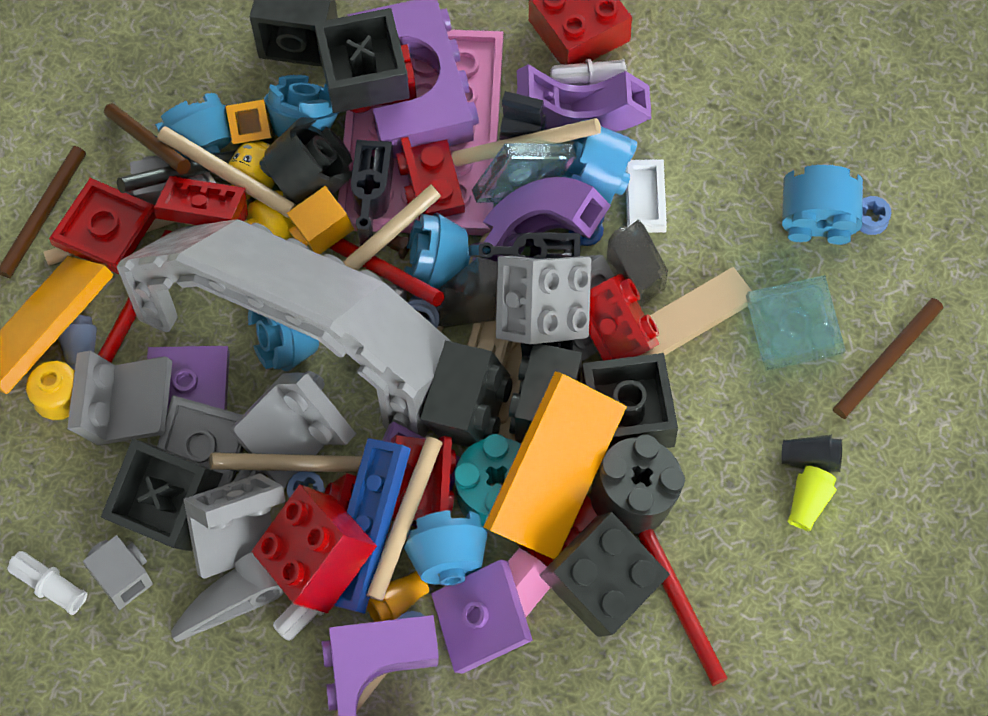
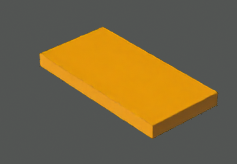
(47, 316)
(555, 466)

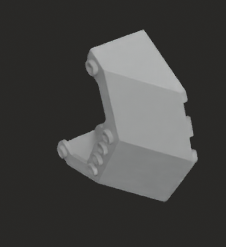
(303, 291)

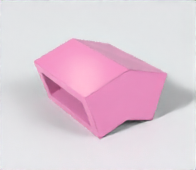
(526, 576)

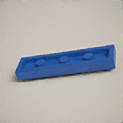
(372, 509)

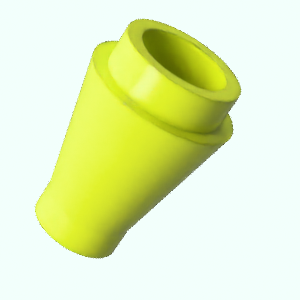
(811, 495)

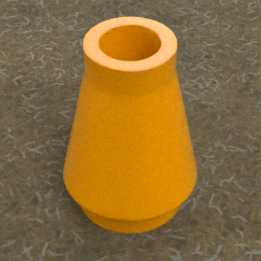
(398, 598)

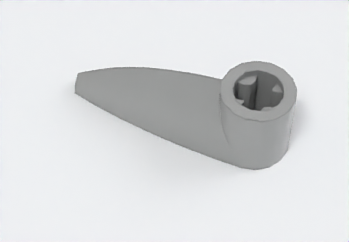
(229, 597)

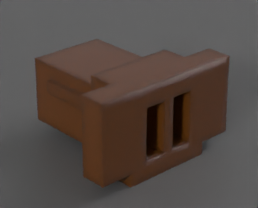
(399, 244)

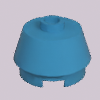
(298, 99)
(200, 123)
(437, 249)
(279, 344)
(446, 547)

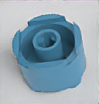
(603, 162)
(822, 204)

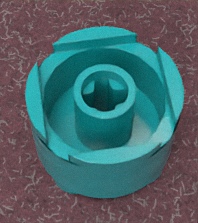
(478, 468)

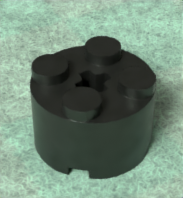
(307, 161)
(637, 483)

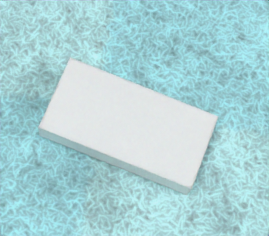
(646, 194)

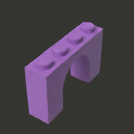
(444, 108)
(373, 649)

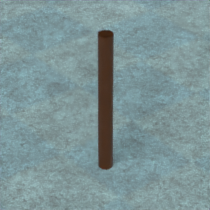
(147, 138)
(41, 211)
(888, 358)

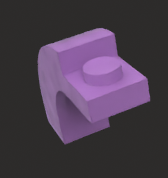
(614, 102)
(546, 206)

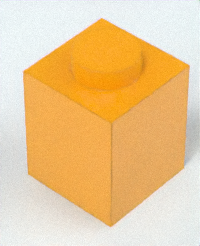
(249, 121)
(319, 221)

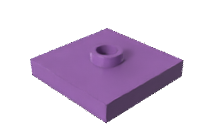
(197, 373)
(481, 617)

